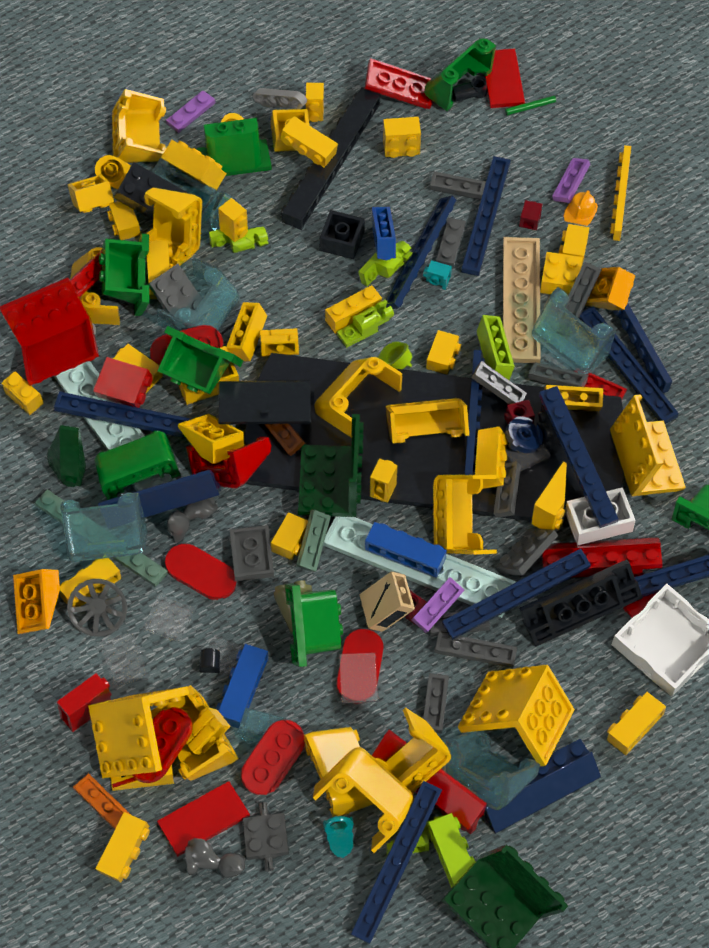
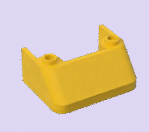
(98, 313)
(334, 400)
(427, 418)
(454, 513)
(420, 756)
(377, 784)

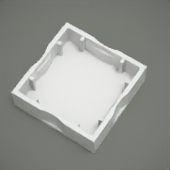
(666, 640)

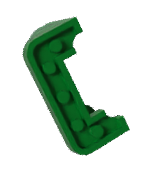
(474, 59)
(135, 463)

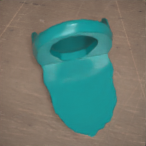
(339, 835)

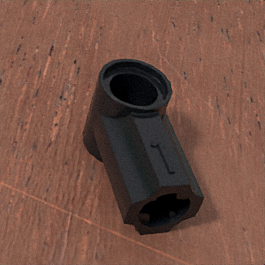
(476, 88)

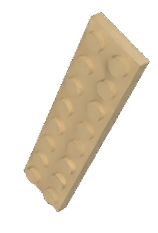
(521, 297)

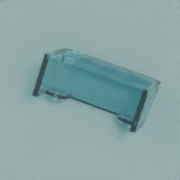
(214, 306)

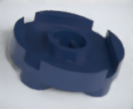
(517, 441)

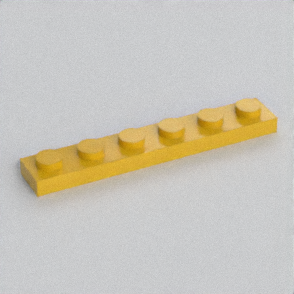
(619, 199)

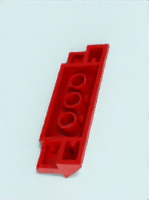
(640, 552)
(453, 797)

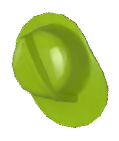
(396, 355)

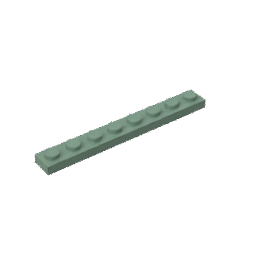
(137, 563)

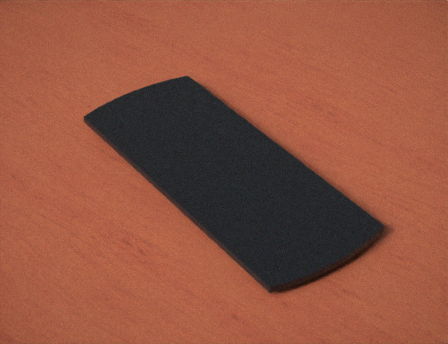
(432, 454)

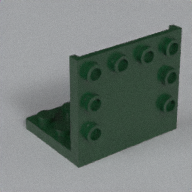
(331, 476)
(502, 898)

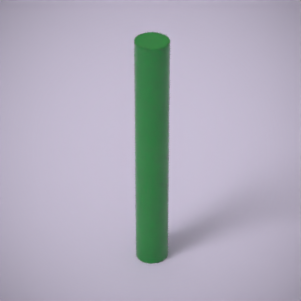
(527, 106)

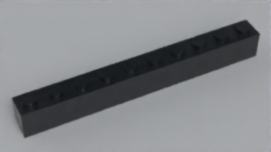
(318, 178)

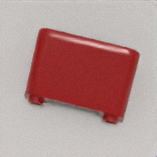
(237, 468)

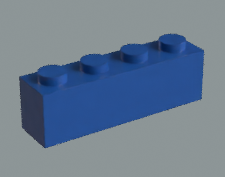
(383, 233)
(405, 549)
(243, 684)

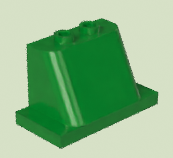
(236, 146)
(125, 271)
(195, 362)
(693, 511)
(313, 622)

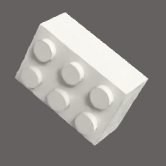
(584, 523)

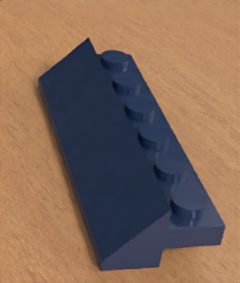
(175, 493)
(564, 774)

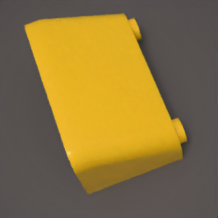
(137, 127)
(177, 220)
(325, 751)
(217, 757)

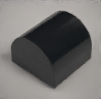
(209, 661)

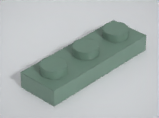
(313, 540)

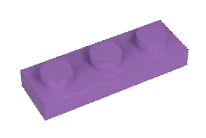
(190, 111)
(571, 180)
(438, 605)

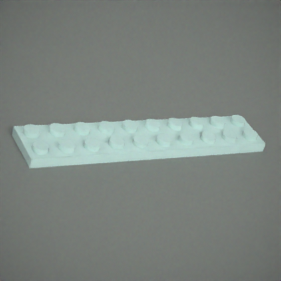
(82, 382)
(349, 536)

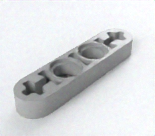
(280, 98)

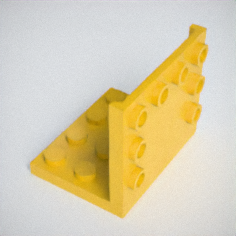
(645, 452)
(524, 700)
(127, 734)

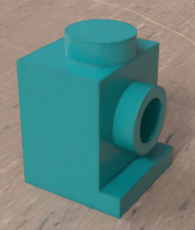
(438, 274)

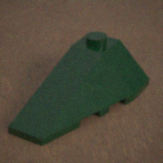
(67, 456)

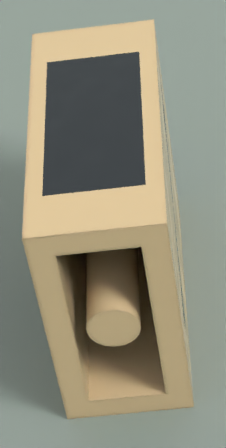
(387, 601)

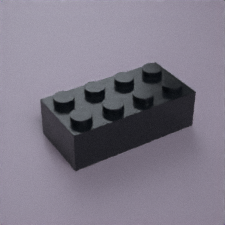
(136, 184)

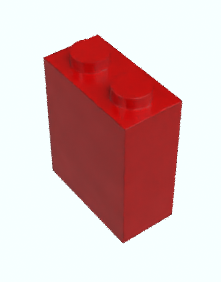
(123, 383)
(74, 705)

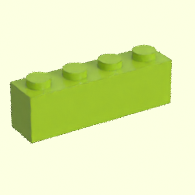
(495, 345)
(450, 847)

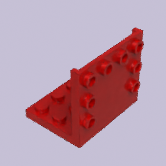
(51, 330)

